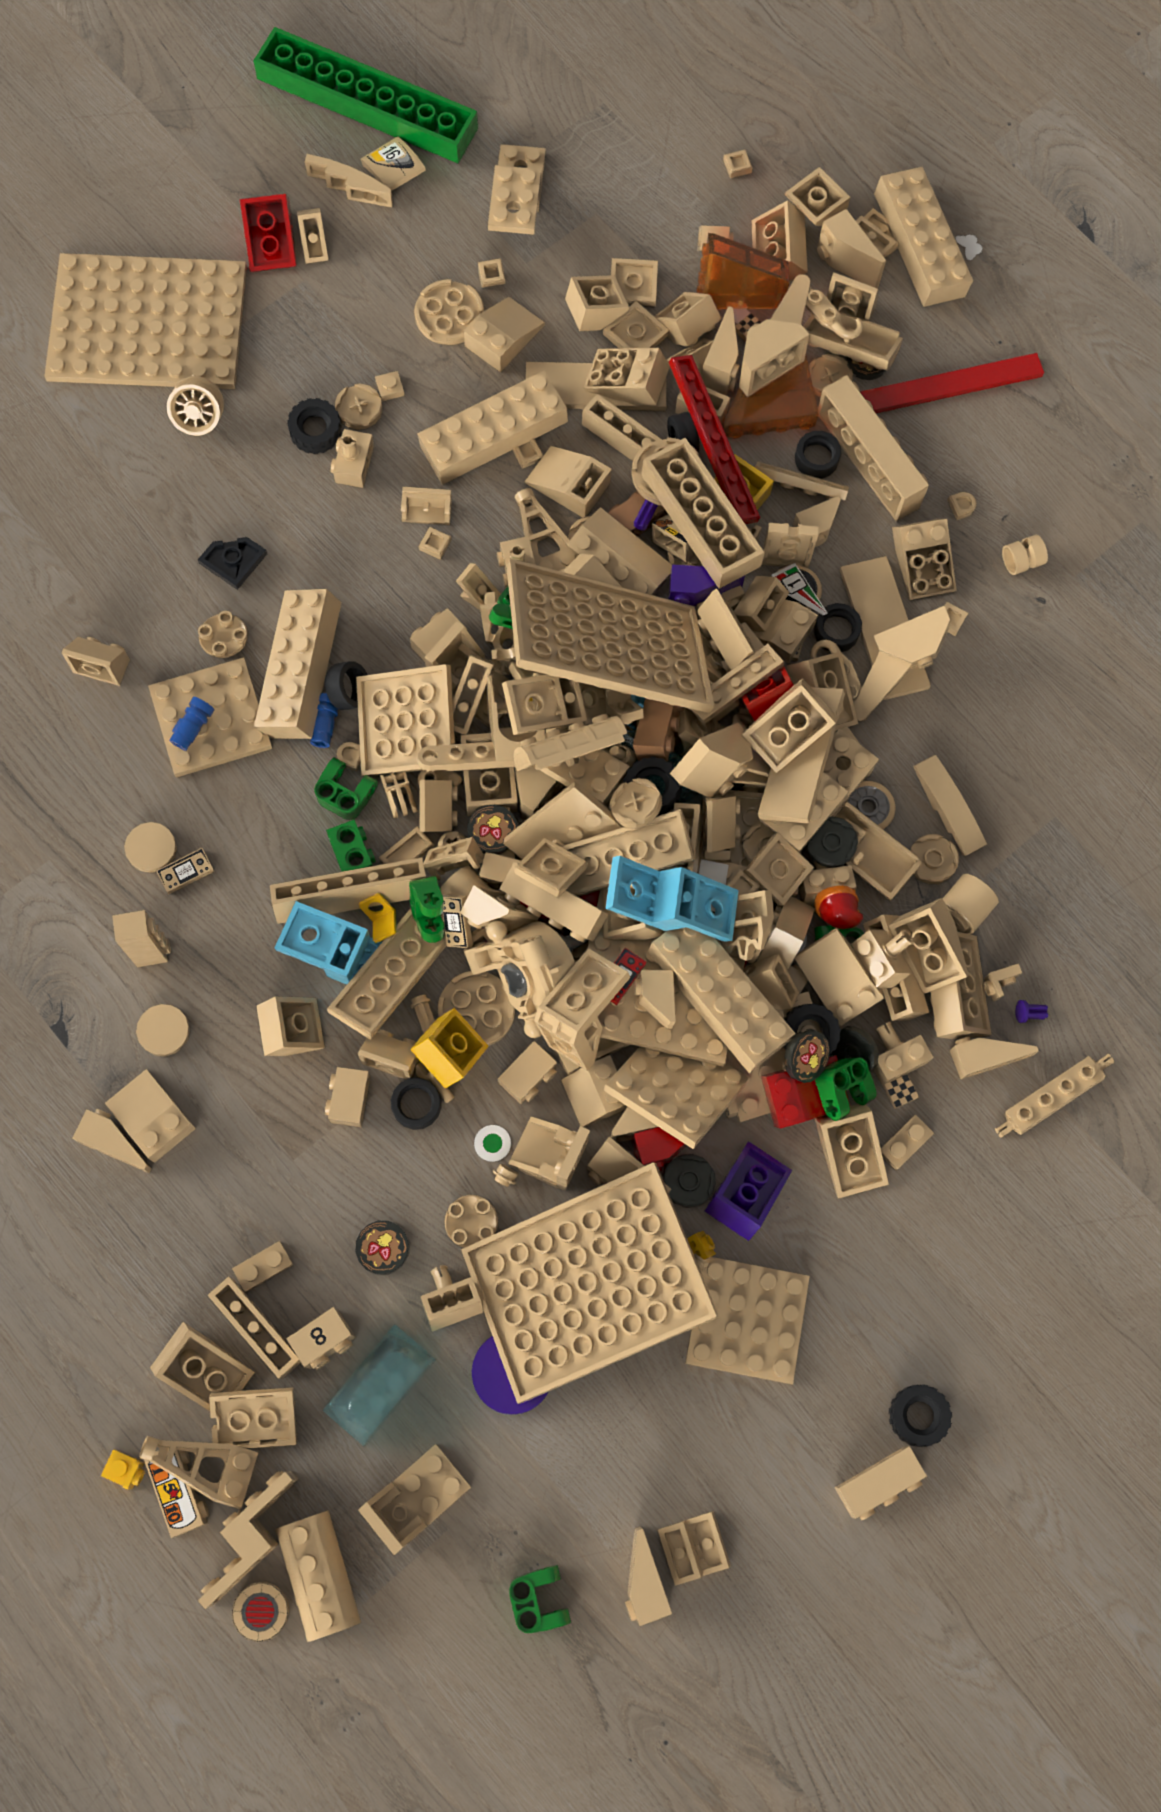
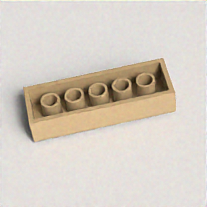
(923, 236)
(493, 427)
(872, 448)
(702, 513)
(298, 664)
(722, 995)

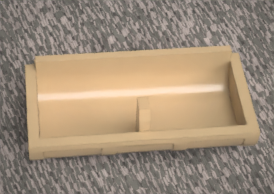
(874, 346)
(569, 745)
(879, 856)
(318, 1576)

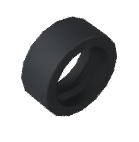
(824, 439)
(846, 612)
(335, 684)
(414, 1083)

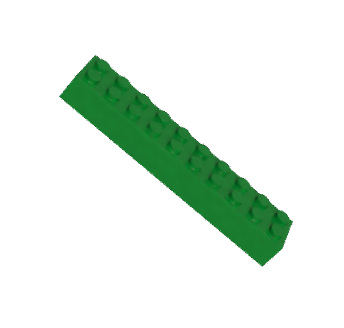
(366, 94)

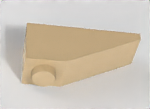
(983, 1054)
(105, 1136)

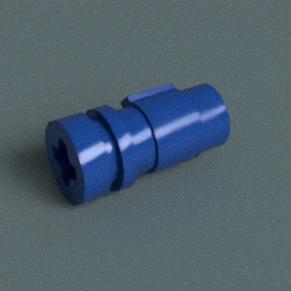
(324, 722)
(189, 726)

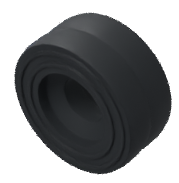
(681, 427)

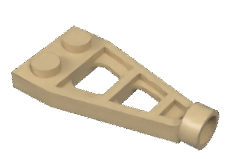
(553, 561)
(234, 1477)

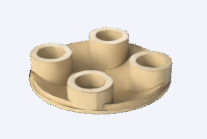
(223, 635)
(470, 1220)

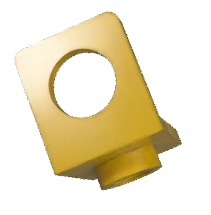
(383, 921)

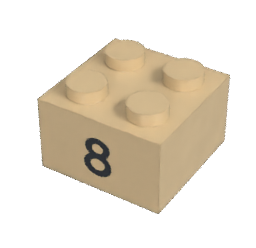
(322, 1339)

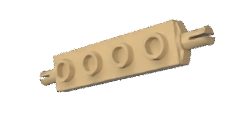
(1054, 1095)

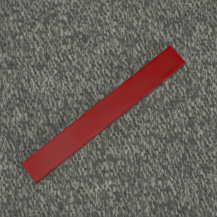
(954, 383)
(713, 437)

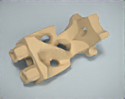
(500, 657)

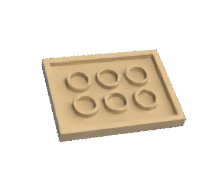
(563, 820)

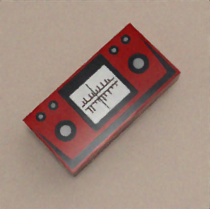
(632, 964)

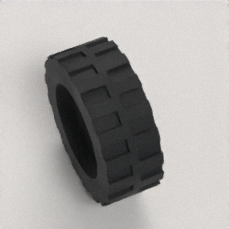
(308, 409)
(660, 768)
(820, 1014)
(940, 1409)

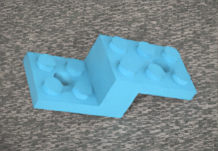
(672, 899)
(338, 947)

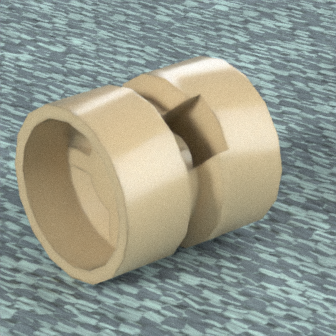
(1021, 555)

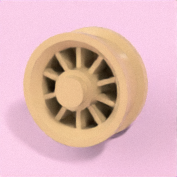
(195, 405)

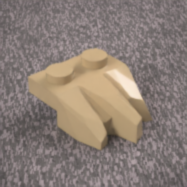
(752, 923)

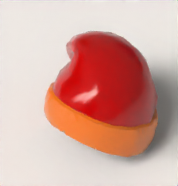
(838, 907)

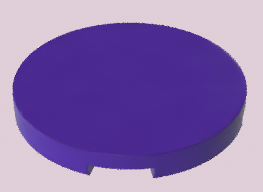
(493, 1383)

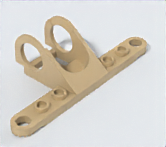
(483, 755)

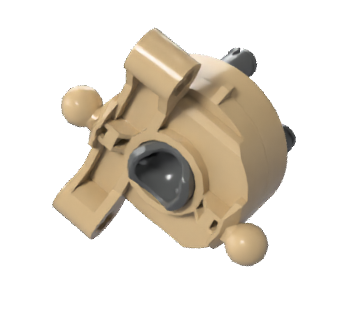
(528, 963)

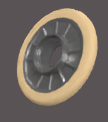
(880, 797)

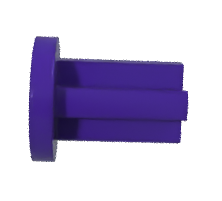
(1030, 1011)

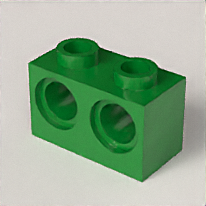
(347, 851)

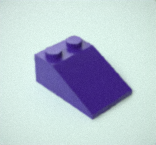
(694, 584)
(748, 1191)

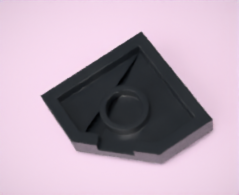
(233, 559)

